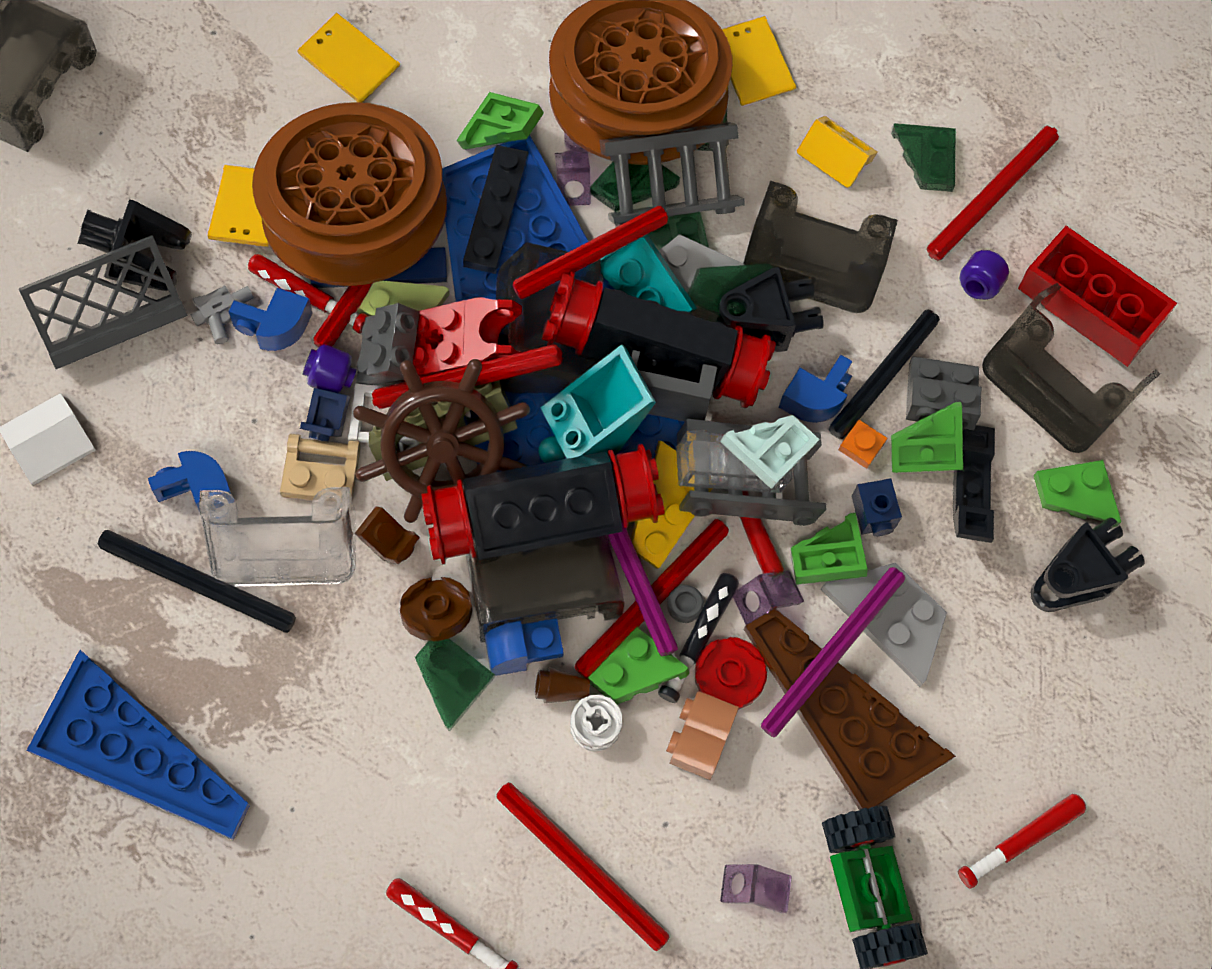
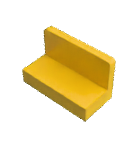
(835, 151)

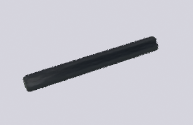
(884, 374)

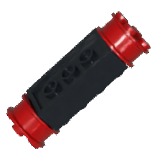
(668, 339)
(542, 505)

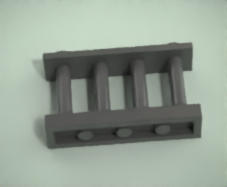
(685, 142)
(704, 503)

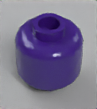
(984, 275)
(329, 369)

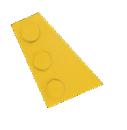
(656, 540)

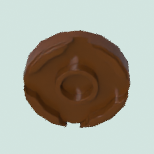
(435, 609)

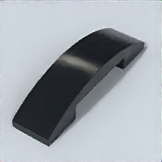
(972, 486)

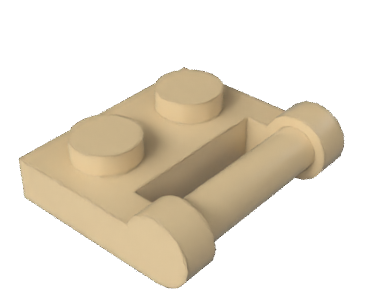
(306, 478)

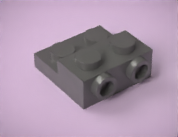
(386, 343)
(940, 384)

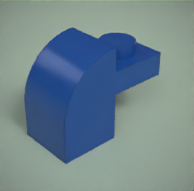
(278, 325)
(816, 399)
(196, 474)
(516, 644)

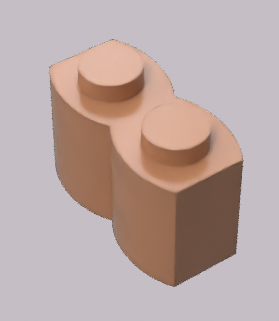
(703, 734)

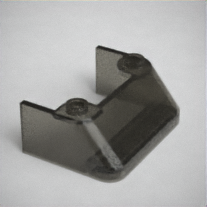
(1048, 389)

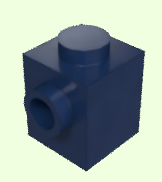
(876, 507)

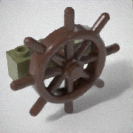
(439, 432)

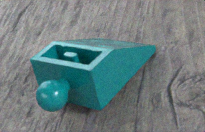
(597, 409)

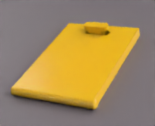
(348, 58)
(757, 62)
(237, 209)

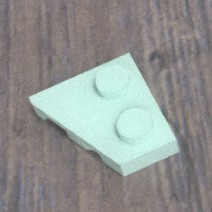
(771, 448)

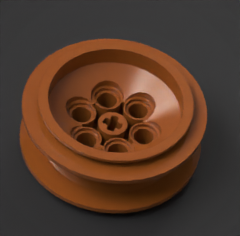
(637, 71)
(350, 193)

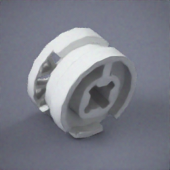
(596, 722)

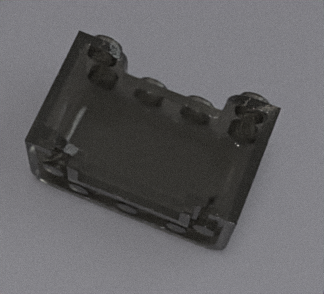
(34, 52)

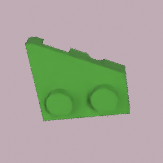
(500, 121)
(930, 443)
(1079, 490)
(830, 554)
(635, 669)

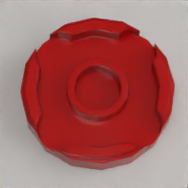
(731, 671)

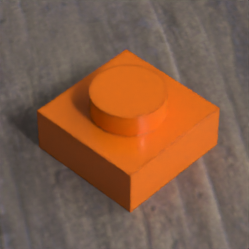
(862, 444)

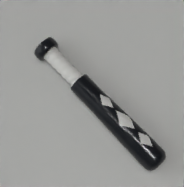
(705, 625)

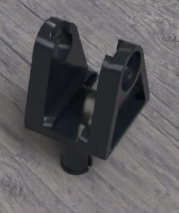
(137, 223)
(769, 308)
(1085, 568)

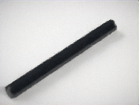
(196, 581)

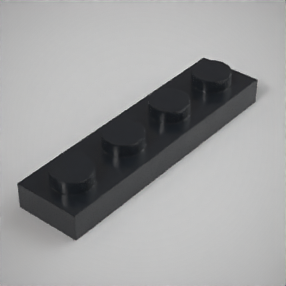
(495, 209)

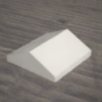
(46, 439)

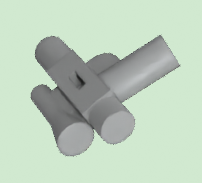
(215, 310)

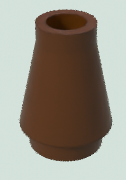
(560, 686)

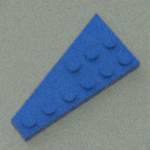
(118, 743)

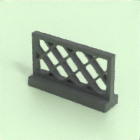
(116, 329)

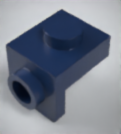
(326, 414)

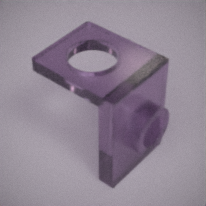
(574, 167)
(774, 592)
(761, 887)

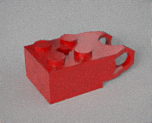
(461, 332)

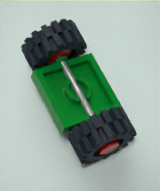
(872, 888)

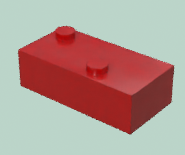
(1098, 295)

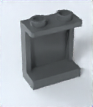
(678, 397)

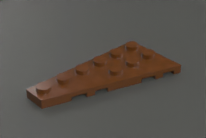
(854, 726)

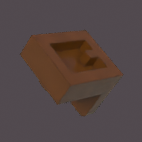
(386, 536)

